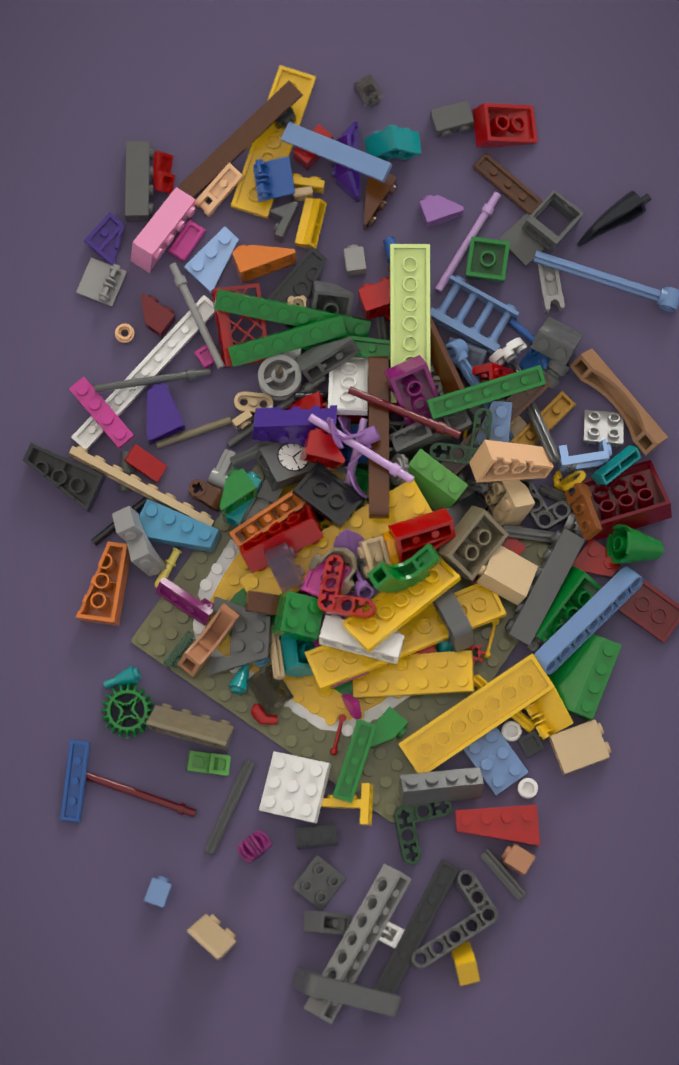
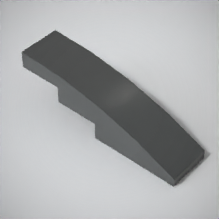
(421, 435)

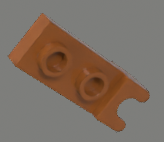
(584, 511)

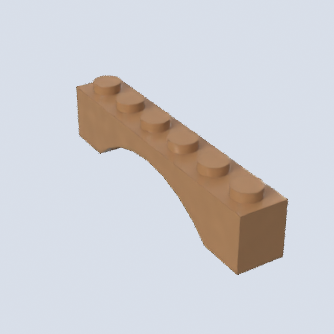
(597, 374)

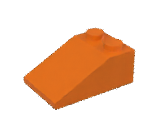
(257, 260)

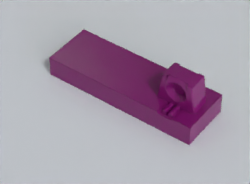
(184, 601)

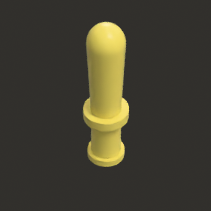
(170, 563)

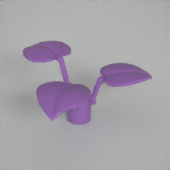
(365, 437)
(349, 540)

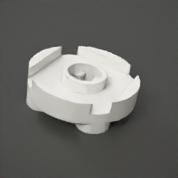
(508, 353)

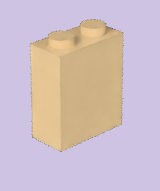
(507, 575)
(580, 746)

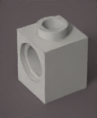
(354, 260)

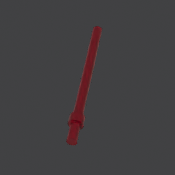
(440, 427)

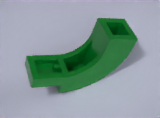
(406, 574)

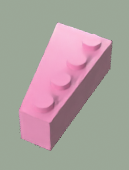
(162, 229)

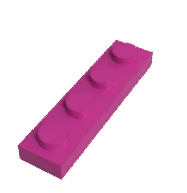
(101, 412)

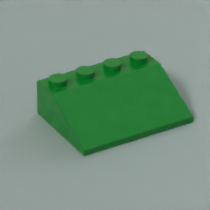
(585, 675)

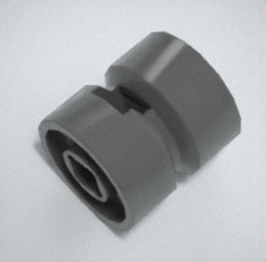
(554, 371)

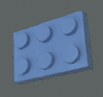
(496, 760)

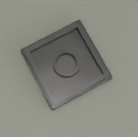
(521, 243)

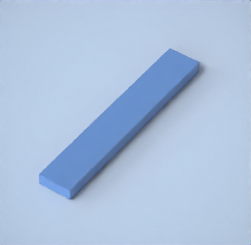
(336, 152)

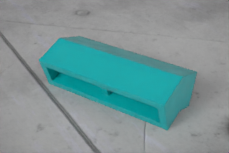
(614, 463)

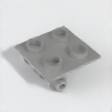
(101, 281)
(603, 425)

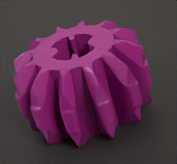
(254, 846)

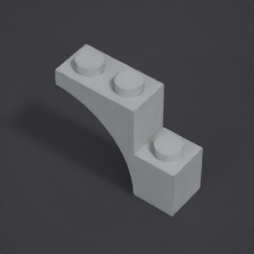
(140, 549)

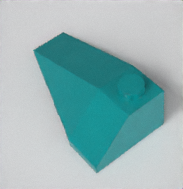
(294, 657)

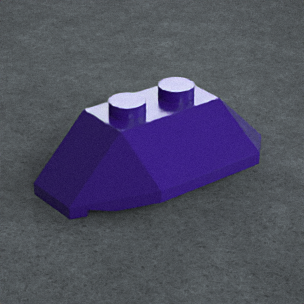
(346, 178)

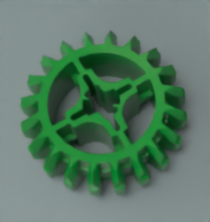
(122, 718)

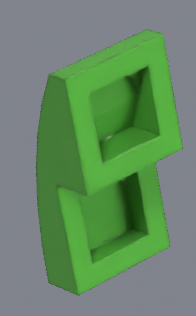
(208, 763)

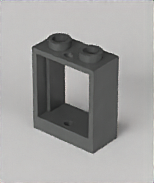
(541, 232)

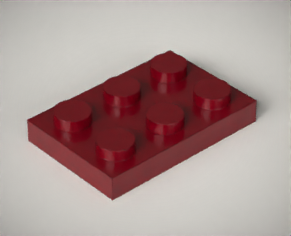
(652, 611)

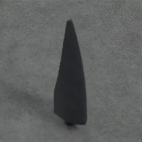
(620, 213)

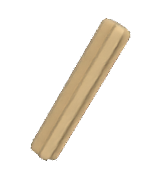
(277, 657)

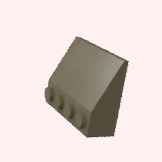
(190, 727)

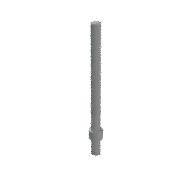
(180, 282)

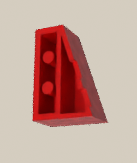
(417, 532)

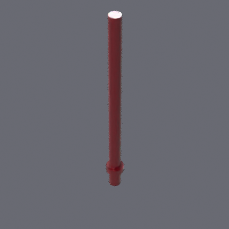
(180, 808)

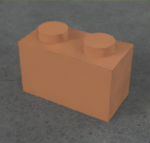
(517, 859)

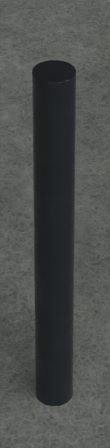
(111, 528)

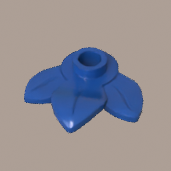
(533, 359)

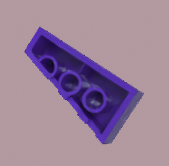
(288, 425)

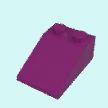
(412, 386)

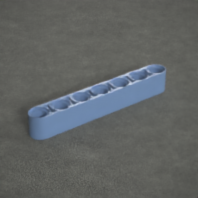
(588, 619)

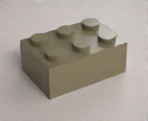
(474, 544)

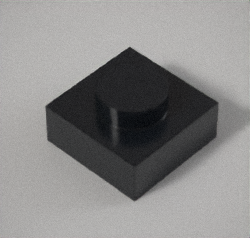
(530, 744)

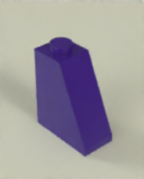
(162, 414)

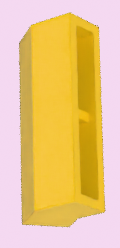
(310, 223)

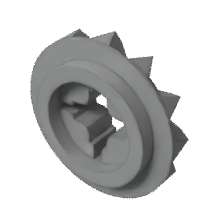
(401, 460)

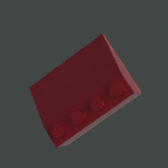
(630, 499)

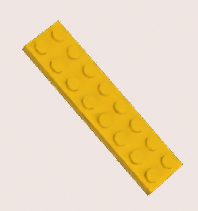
(269, 144)
(476, 715)

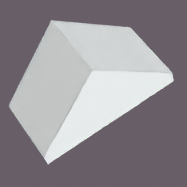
(391, 935)

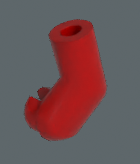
(261, 717)

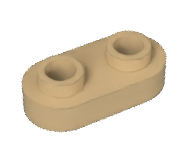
(253, 399)

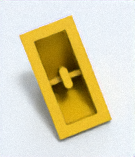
(465, 964)

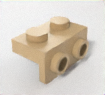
(373, 552)

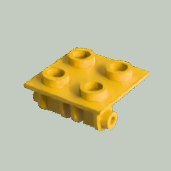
(549, 714)

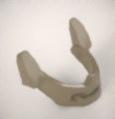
(348, 557)

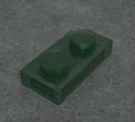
(175, 656)

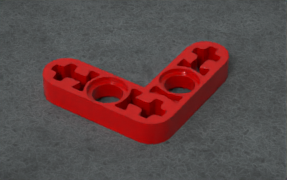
(337, 599)

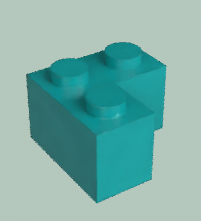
(393, 143)

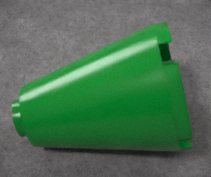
(631, 546)

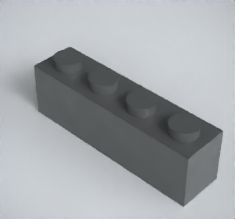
(138, 181)
(440, 786)

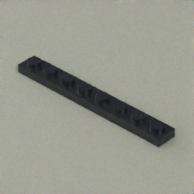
(417, 927)

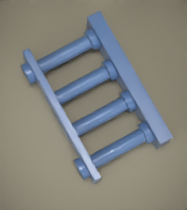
(473, 334)

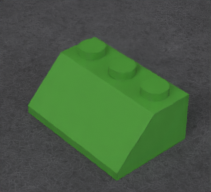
(435, 481)

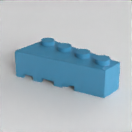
(177, 529)

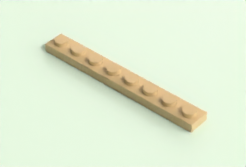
(134, 483)

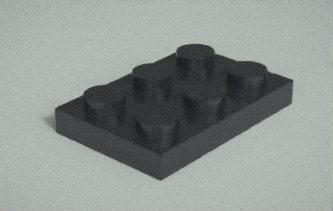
(328, 495)

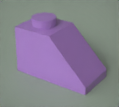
(439, 210)

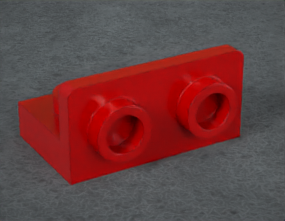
(491, 371)

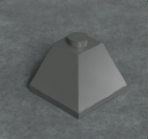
(331, 298)

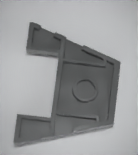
(248, 640)

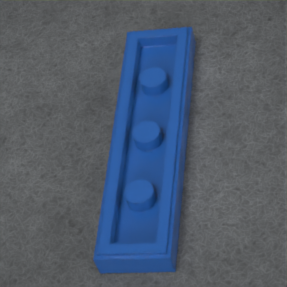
(75, 780)

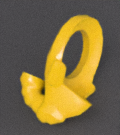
(565, 484)

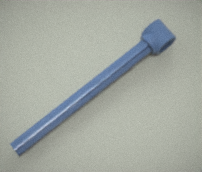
(666, 298)
(459, 358)

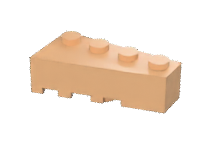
(509, 462)

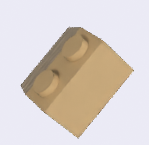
(212, 936)

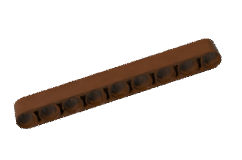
(380, 418)

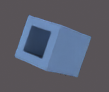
(158, 891)

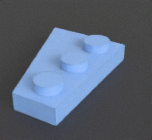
(212, 259)

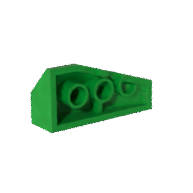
(571, 597)

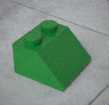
(237, 491)

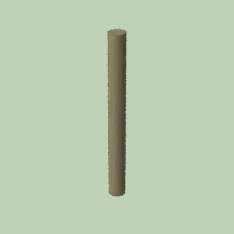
(193, 432)

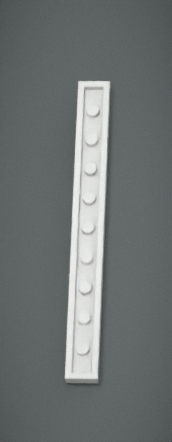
(150, 366)

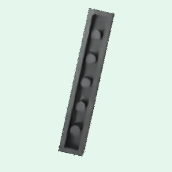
(544, 586)

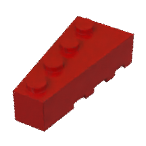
(298, 531)
(509, 824)

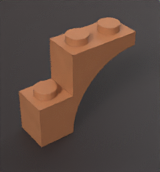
(209, 640)

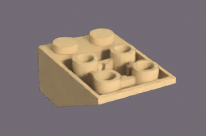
(508, 501)

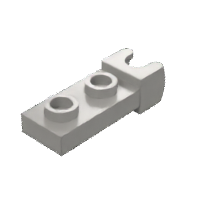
(550, 288)

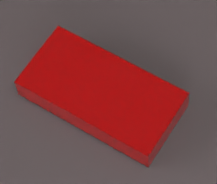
(145, 463)

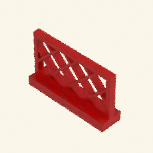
(224, 328)

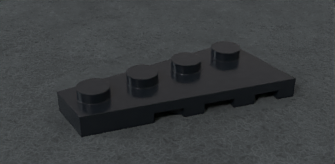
(300, 278)

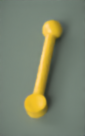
(494, 623)

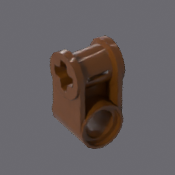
(210, 495)

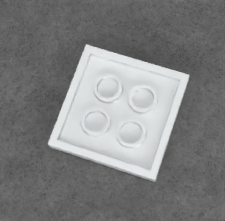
(295, 787)

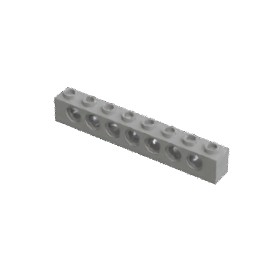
(361, 936)

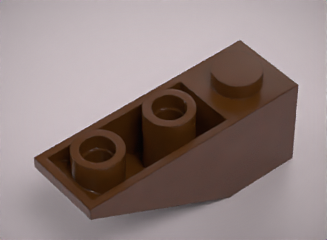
(376, 198)

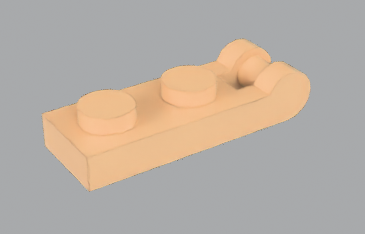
(219, 189)

